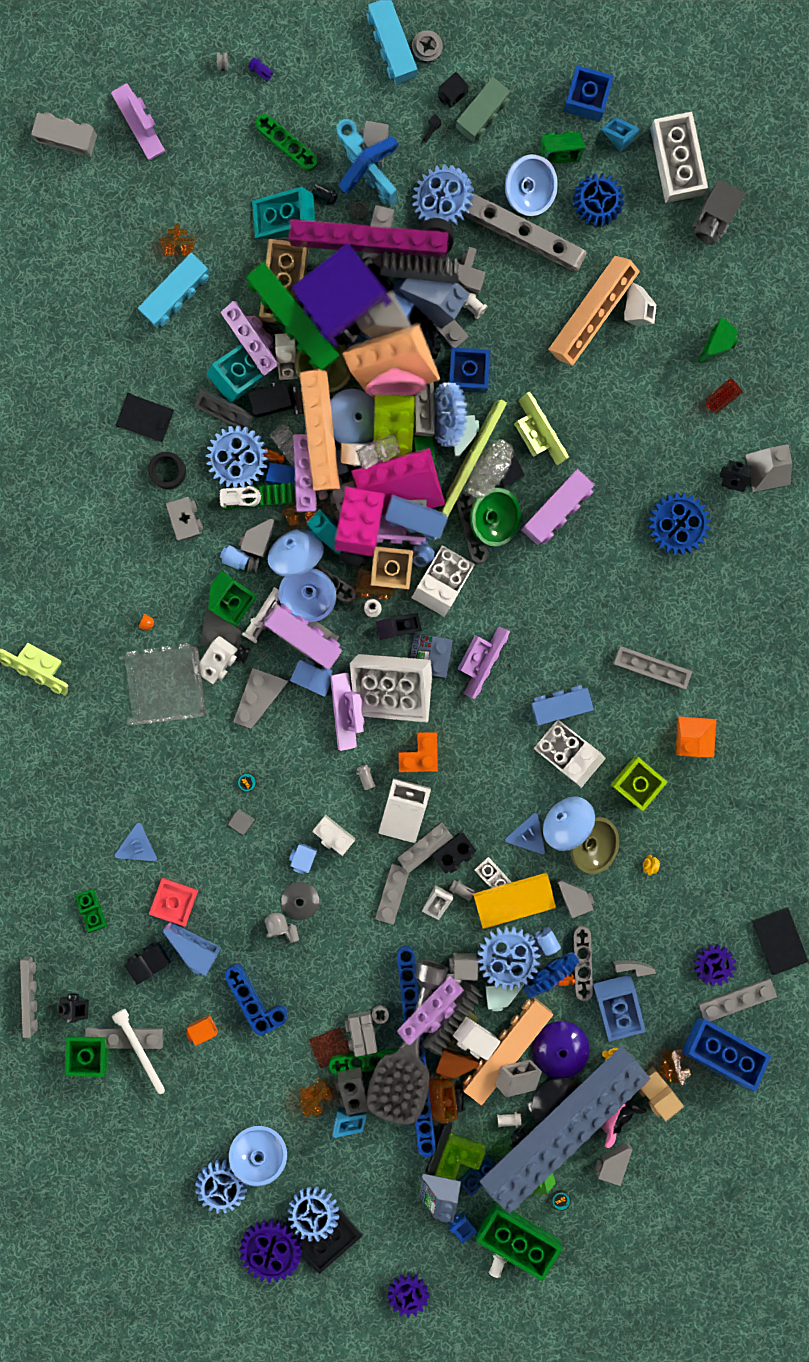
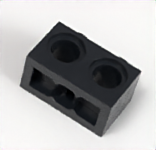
(451, 849)

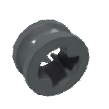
(253, 564)

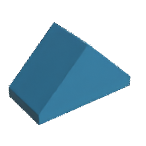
(620, 133)
(348, 1124)

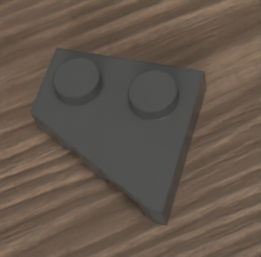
(216, 626)

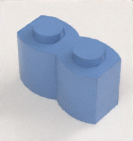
(312, 677)

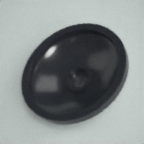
(550, 1096)

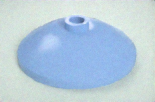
(540, 185)
(345, 425)
(295, 552)
(309, 605)
(568, 823)
(254, 1142)

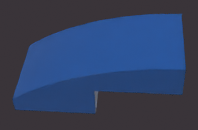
(280, 474)
(471, 1179)

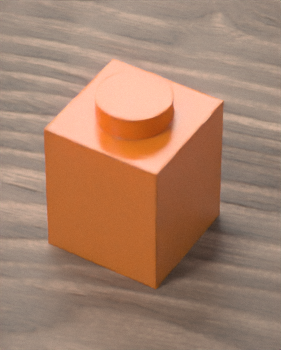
(201, 1030)

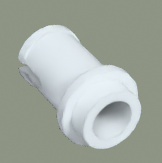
(509, 1120)
(497, 1266)

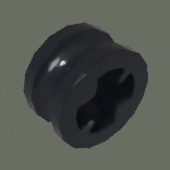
(242, 654)

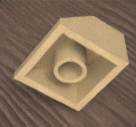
(392, 568)

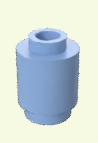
(234, 557)

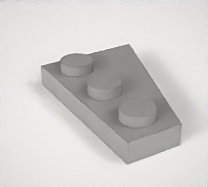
(257, 697)

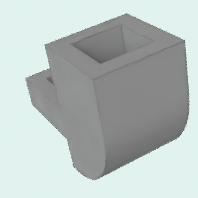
(470, 278)

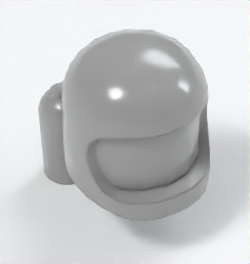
(277, 925)

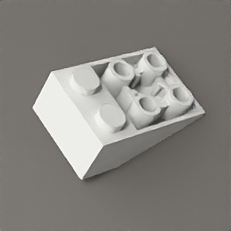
(443, 581)
(569, 753)
(404, 810)

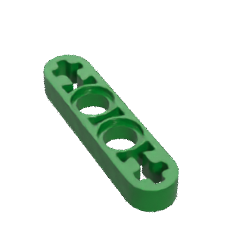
(286, 143)
(366, 1064)

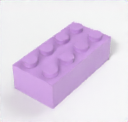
(563, 502)
(302, 636)

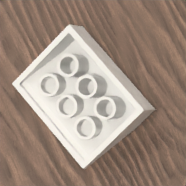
(392, 686)

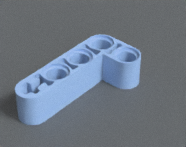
(544, 940)

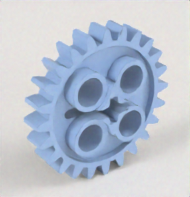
(443, 195)
(449, 414)
(248, 470)
(505, 975)

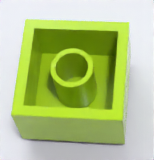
(638, 783)

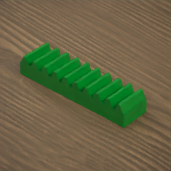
(270, 496)

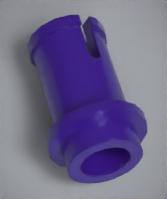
(260, 69)

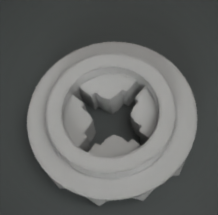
(424, 38)

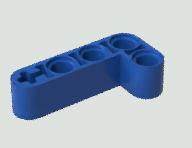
(252, 997)

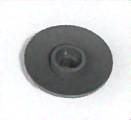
(302, 891)

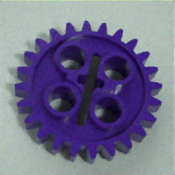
(254, 1245)

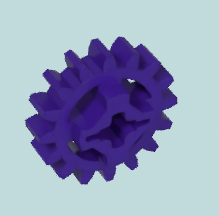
(718, 958)
(413, 1302)

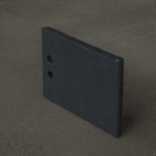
(145, 417)

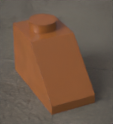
(455, 1063)

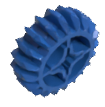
(613, 195)

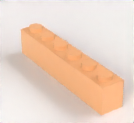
(594, 310)
(320, 430)
(513, 1044)

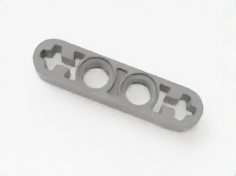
(583, 962)

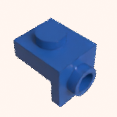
(462, 1227)

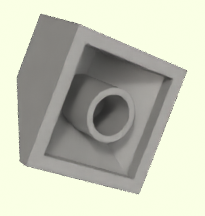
(382, 319)
(770, 468)

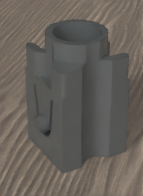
(717, 212)

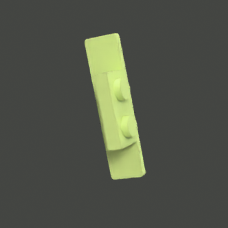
(538, 432)
(36, 665)

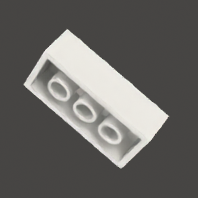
(678, 157)

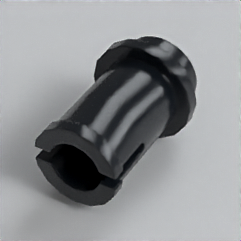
(325, 194)
(460, 1099)

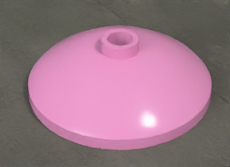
(395, 383)

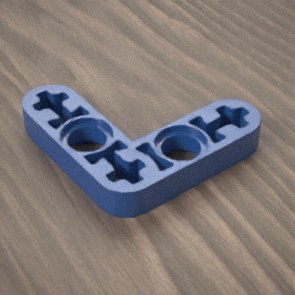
(364, 160)

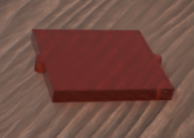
(329, 1045)

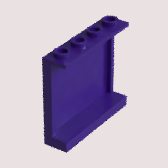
(339, 292)

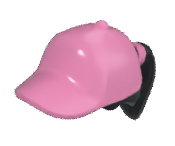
(621, 1117)

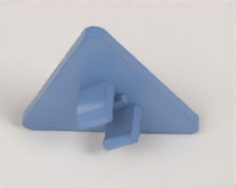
(528, 835)
(136, 846)

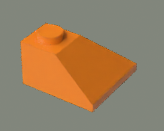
(695, 737)

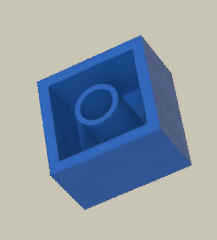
(588, 93)
(470, 369)

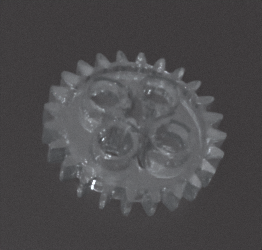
(489, 468)

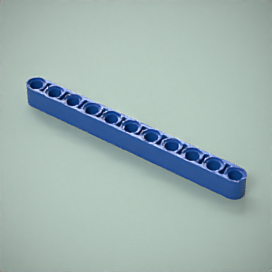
(410, 1002)

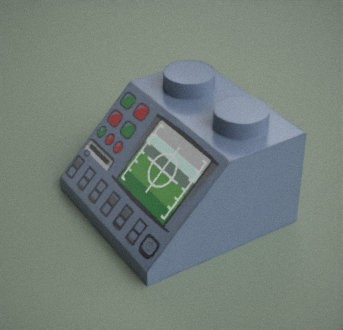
(433, 649)
(440, 1196)

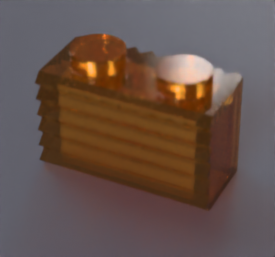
(443, 1100)

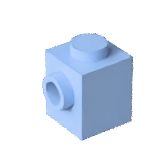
(302, 858)

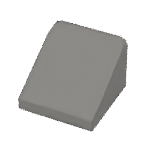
(241, 822)

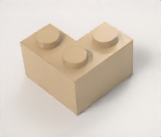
(662, 1098)

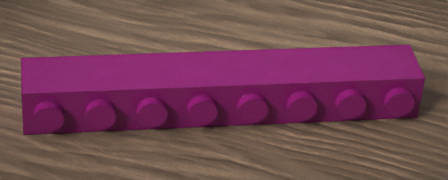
(368, 238)

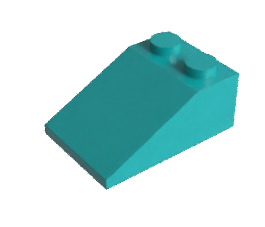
(274, 212)
(235, 374)

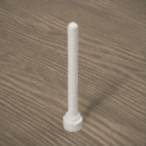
(122, 1019)

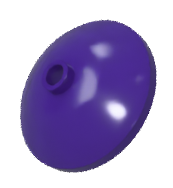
(559, 1037)

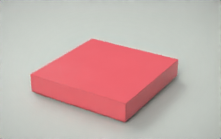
(173, 902)

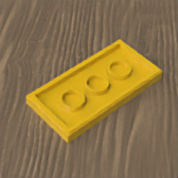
(514, 900)

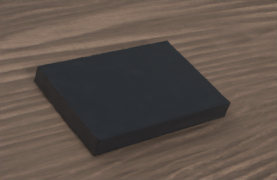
(780, 941)
(326, 1251)

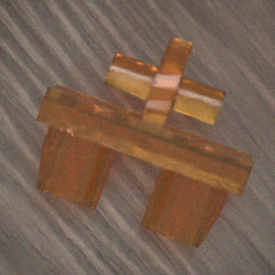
(168, 243)
(292, 515)
(671, 1066)
(312, 1097)

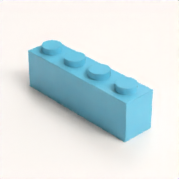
(392, 40)
(174, 290)

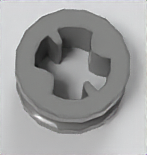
(222, 61)
(374, 1014)

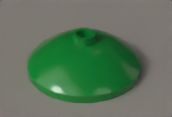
(503, 520)

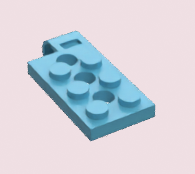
(373, 175)

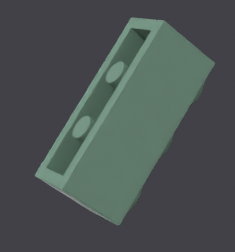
(483, 110)

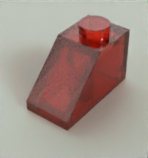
(723, 395)

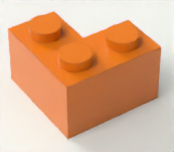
(425, 758)

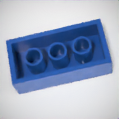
(726, 1054)

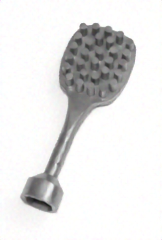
(401, 1078)

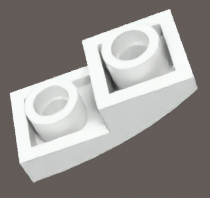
(492, 874)

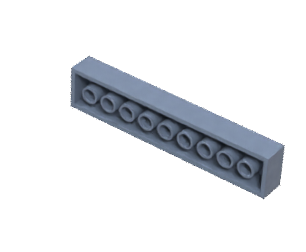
(565, 1130)

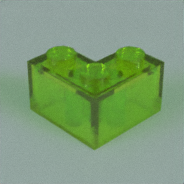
(459, 1151)

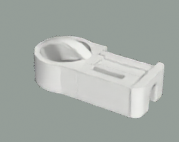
(237, 496)

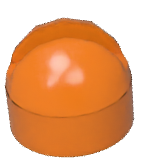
(146, 622)

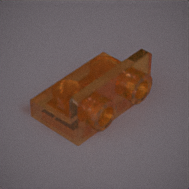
(365, 588)

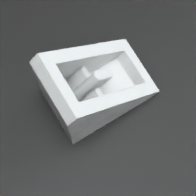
(437, 902)

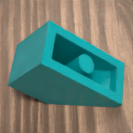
(325, 528)

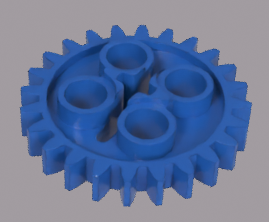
(692, 535)
(552, 973)

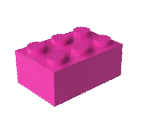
(359, 521)

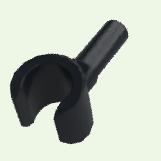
(435, 122)
(270, 331)

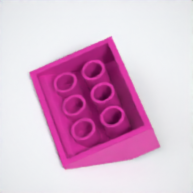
(405, 476)

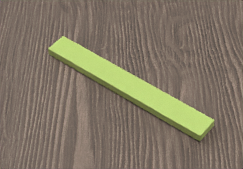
(472, 456)

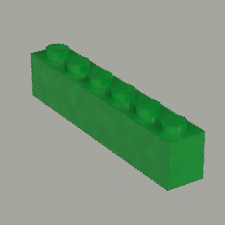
(292, 316)

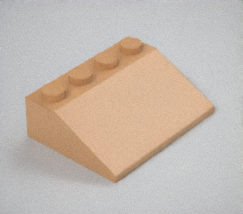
(399, 349)

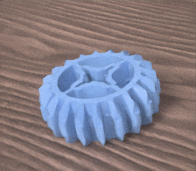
(208, 1195)
(314, 1222)

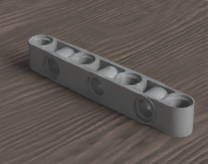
(537, 240)

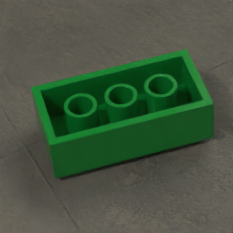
(519, 1241)

